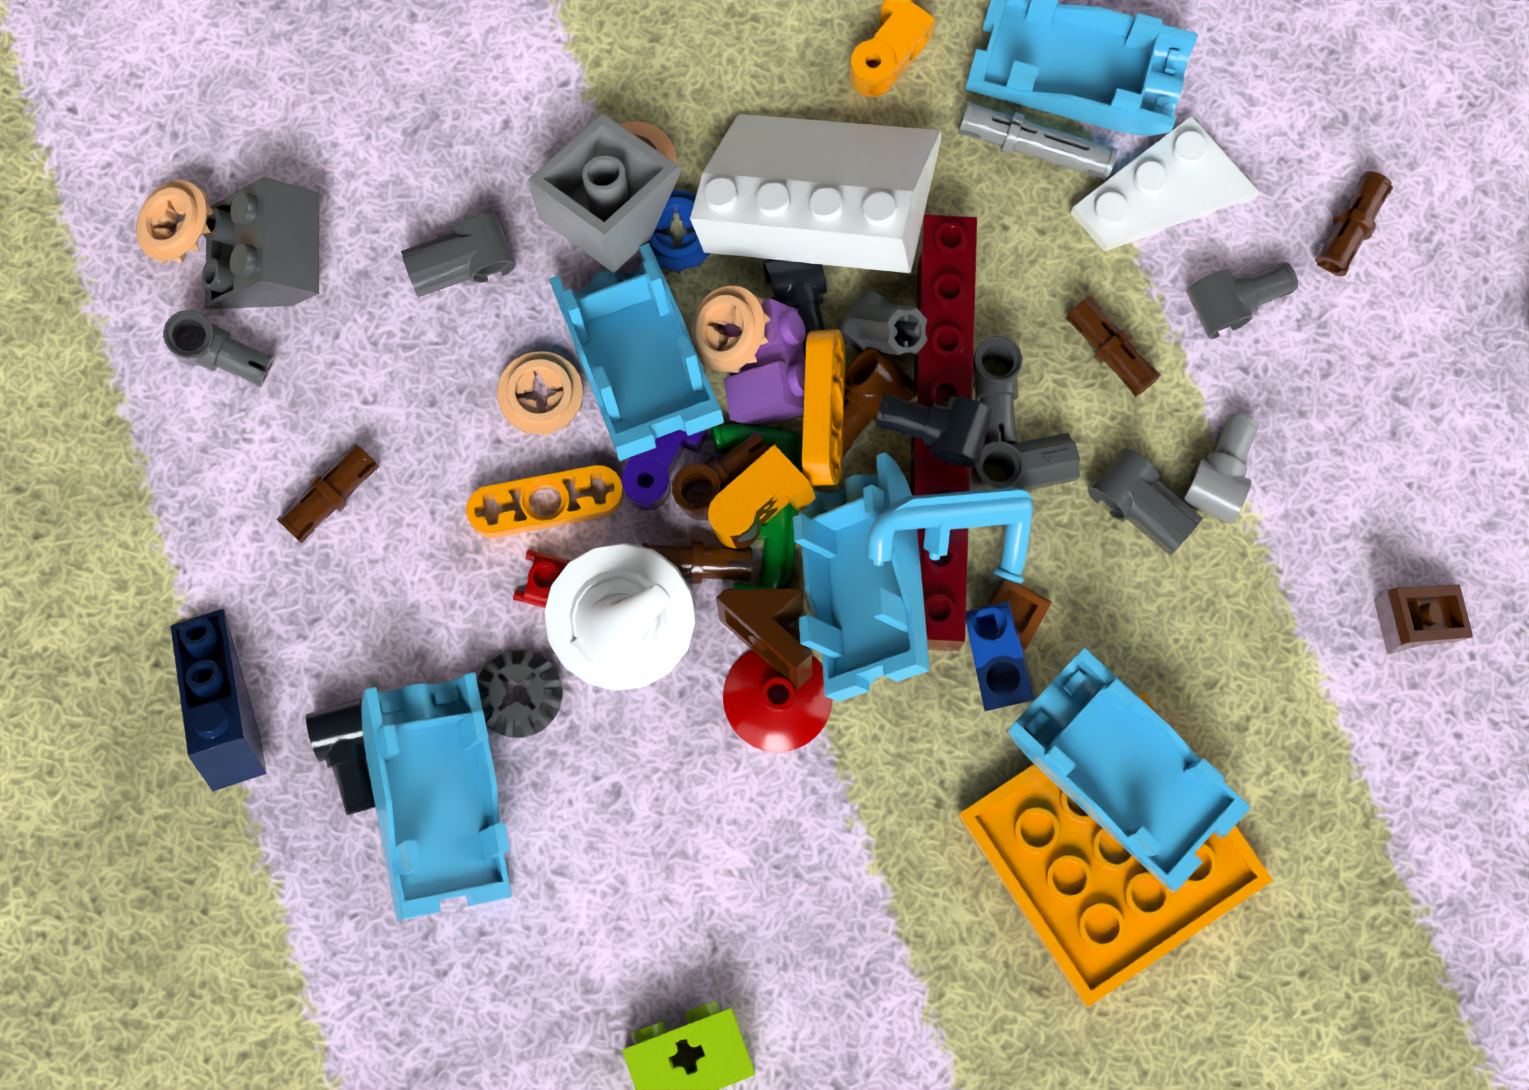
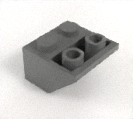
(262, 247)

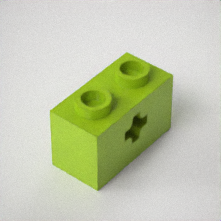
(723, 1060)

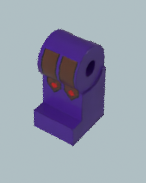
(648, 473)

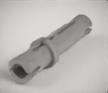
(1045, 143)

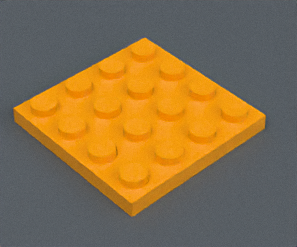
(1088, 894)

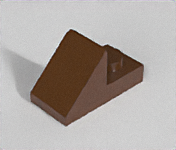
(1422, 616)
(760, 622)

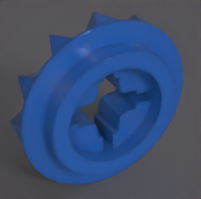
(690, 250)

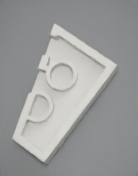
(1166, 185)

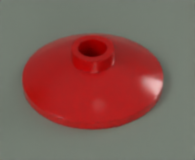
(772, 725)

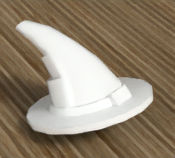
(620, 616)

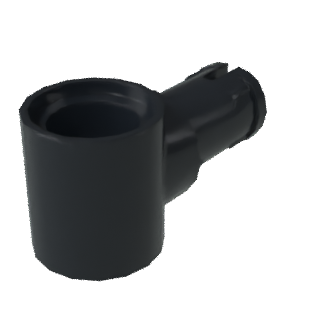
(799, 287)
(951, 429)
(339, 740)

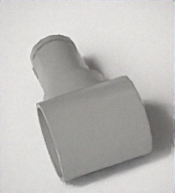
(1220, 479)

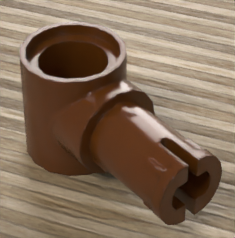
(867, 381)
(717, 472)

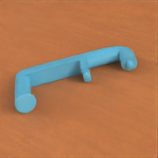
(955, 511)

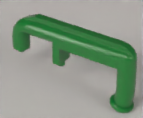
(778, 531)

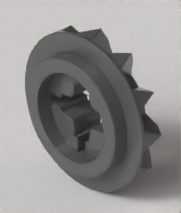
(544, 691)

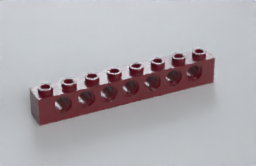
(940, 371)

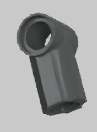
(471, 252)
(882, 326)
(1029, 463)
(1134, 493)

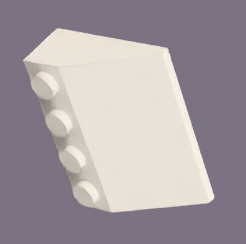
(817, 192)

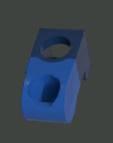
(999, 656)

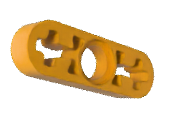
(823, 407)
(508, 522)

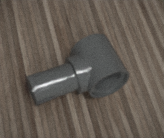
(1230, 301)
(217, 350)
(998, 391)

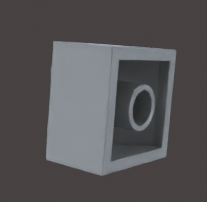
(604, 191)

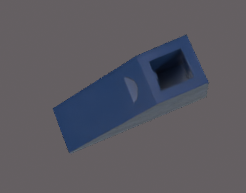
(216, 703)

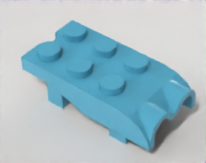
(1084, 64)
(638, 356)
(864, 614)
(1127, 769)
(435, 795)

